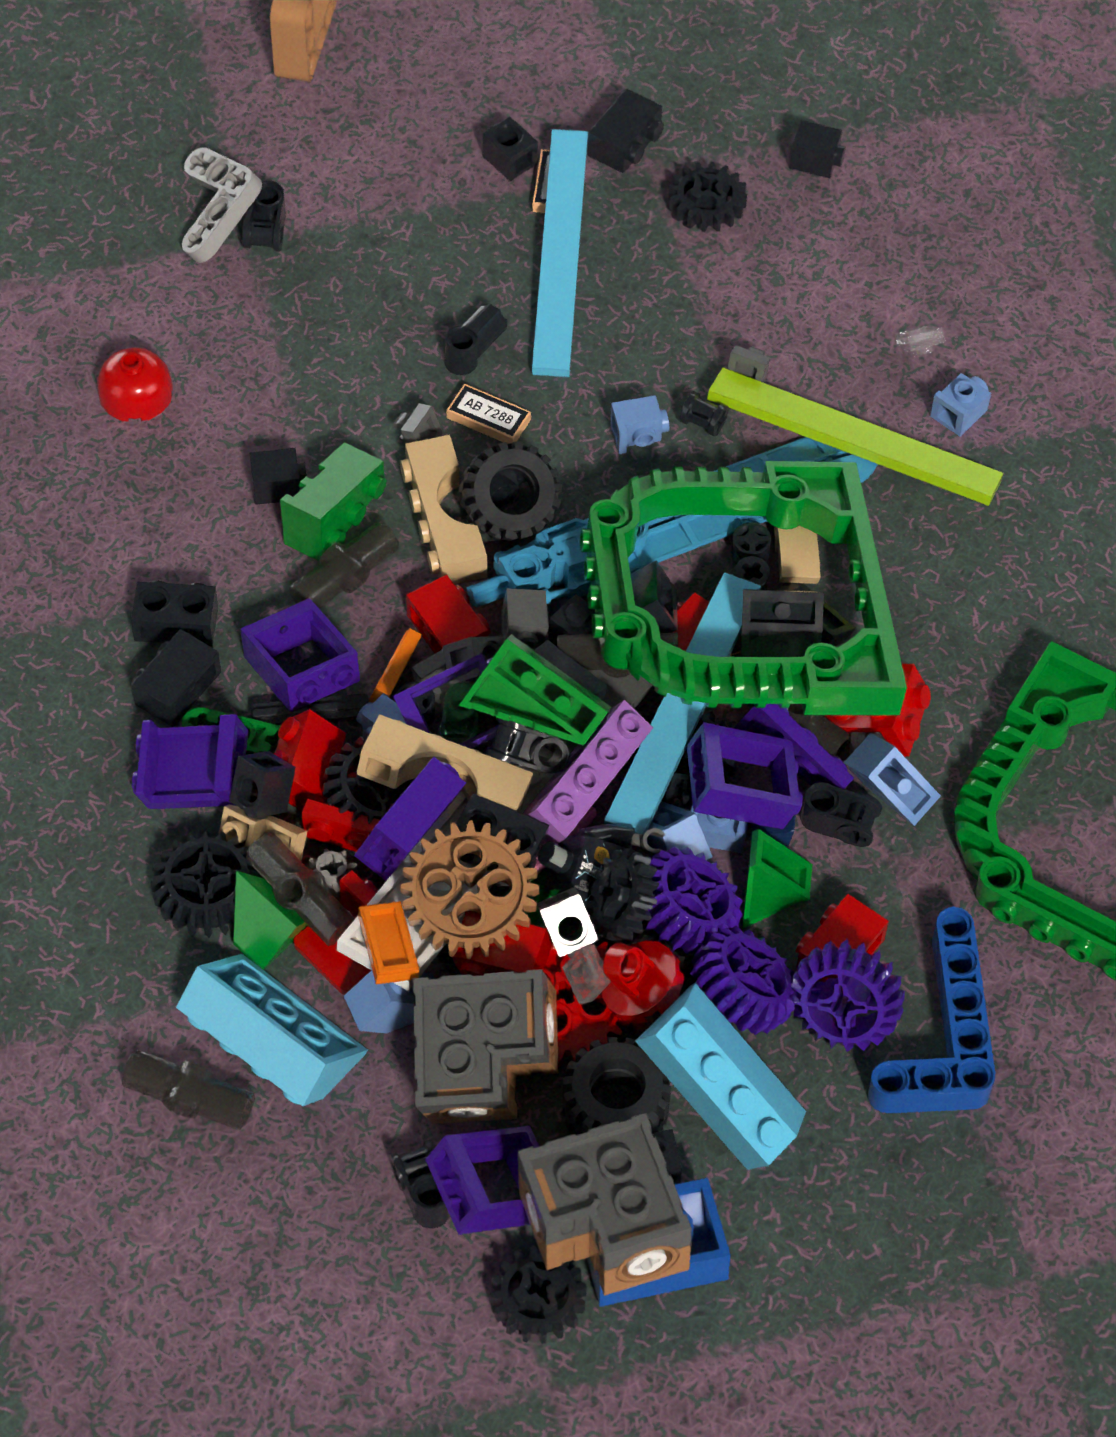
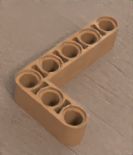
(298, 34)

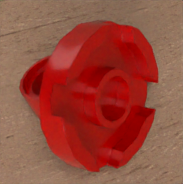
(642, 980)

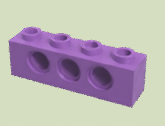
(588, 771)

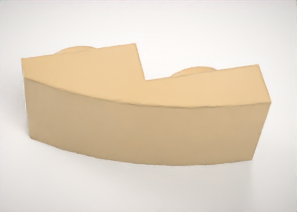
(797, 555)
(248, 829)

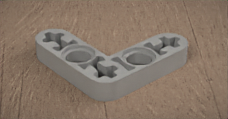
(207, 232)

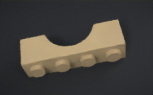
(454, 546)
(400, 752)

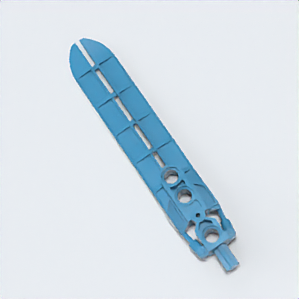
(556, 551)

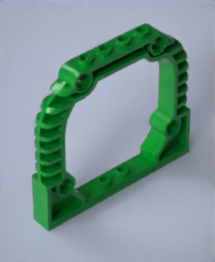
(820, 496)
(1059, 691)

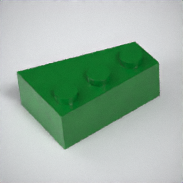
(331, 500)
(536, 694)

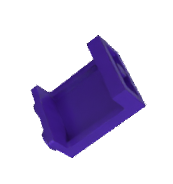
(188, 763)

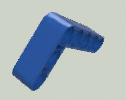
(958, 1027)

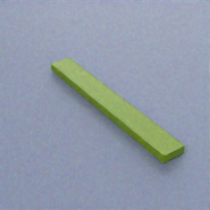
(855, 436)

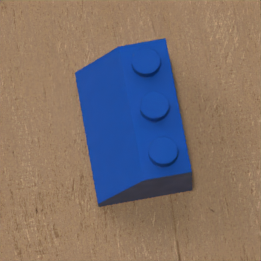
(707, 1254)

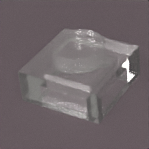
(920, 340)
(586, 974)

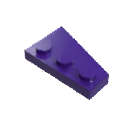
(814, 761)

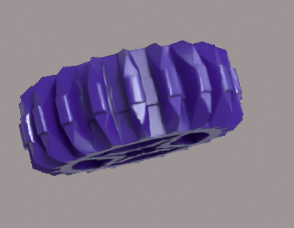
(691, 899)
(744, 979)
(862, 980)

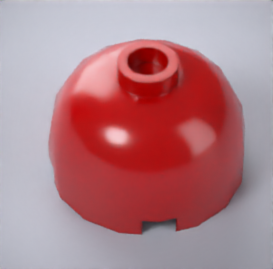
(134, 384)

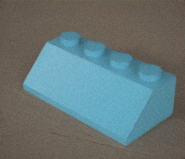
(269, 1028)
(723, 1079)

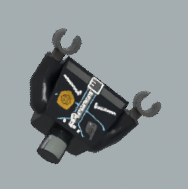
(579, 856)

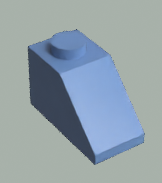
(892, 778)
(680, 830)

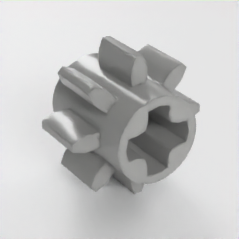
(333, 863)

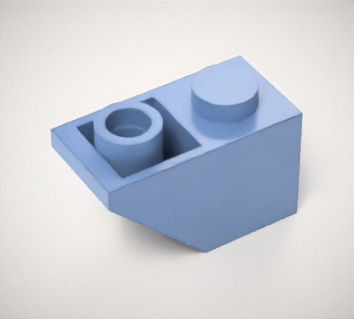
(381, 1006)

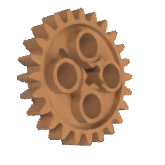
(497, 914)

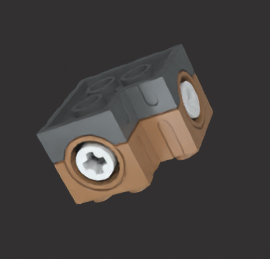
(477, 1039)
(608, 1202)

